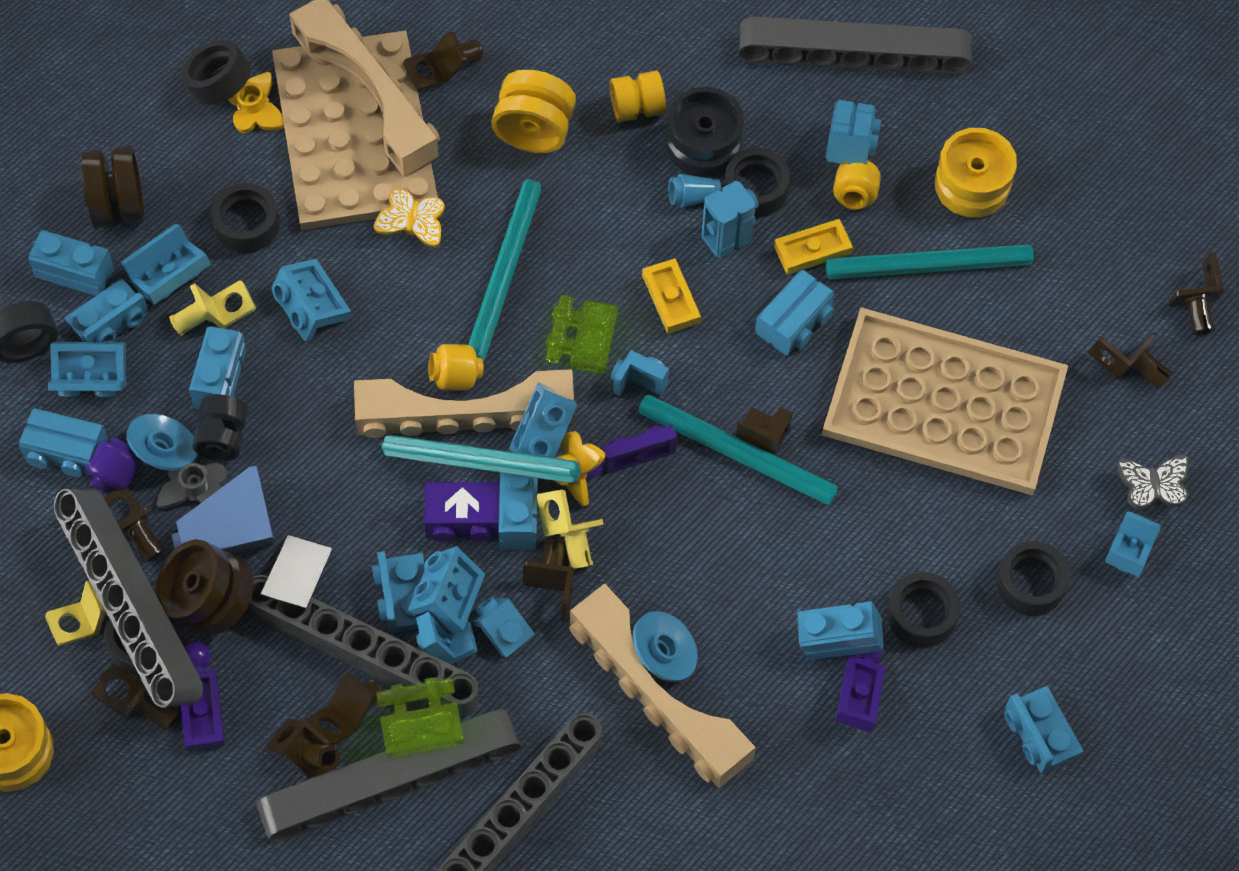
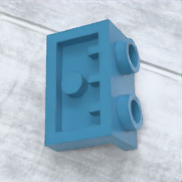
(308, 297)
(108, 314)
(543, 423)
(398, 579)
(448, 588)
(1043, 729)

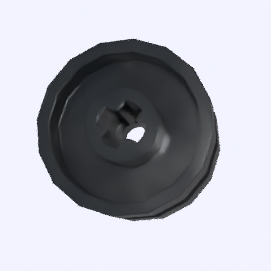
(704, 131)

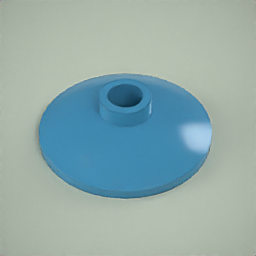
(161, 442)
(665, 646)

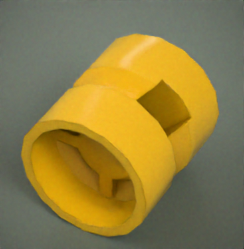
(637, 96)

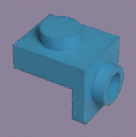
(642, 370)
(1132, 544)
(502, 625)
(441, 643)

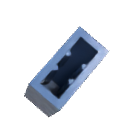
(230, 518)

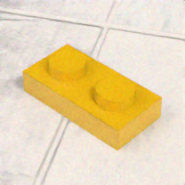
(813, 246)
(671, 296)

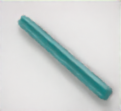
(929, 261)
(504, 267)
(738, 449)
(481, 458)

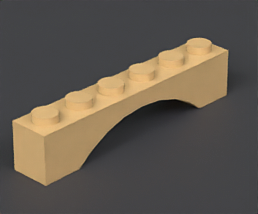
(326, 36)
(391, 409)
(710, 741)

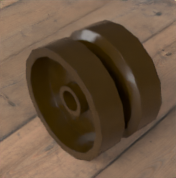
(107, 187)
(204, 587)

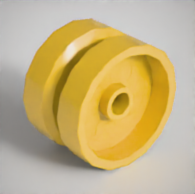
(533, 111)
(975, 172)
(24, 743)

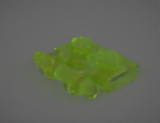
(593, 337)
(422, 728)

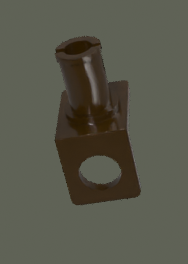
(443, 60)
(1199, 298)
(1140, 360)
(135, 526)
(551, 573)
(135, 700)
(345, 709)
(304, 749)

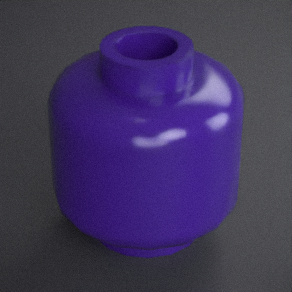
(112, 465)

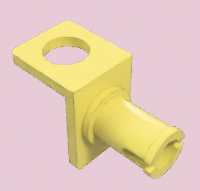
(212, 308)
(574, 534)
(87, 611)

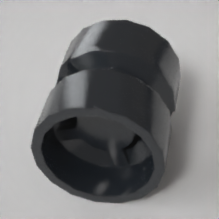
(220, 427)

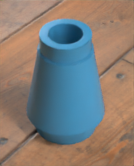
(691, 190)

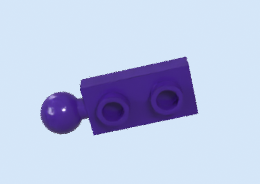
(632, 451)
(861, 691)
(204, 719)

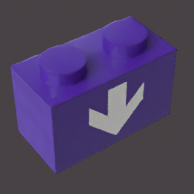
(462, 510)

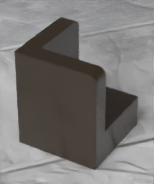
(765, 430)

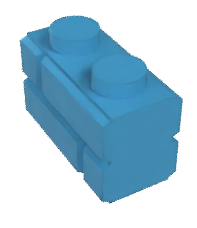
(852, 133)
(729, 219)
(71, 263)
(795, 313)
(217, 364)
(60, 441)
(518, 512)
(840, 630)

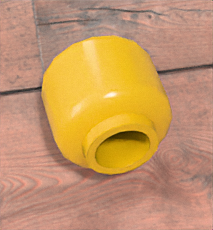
(857, 185)
(455, 367)

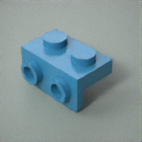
(164, 264)
(88, 368)

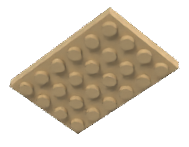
(338, 135)
(945, 401)

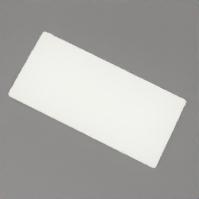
(296, 571)

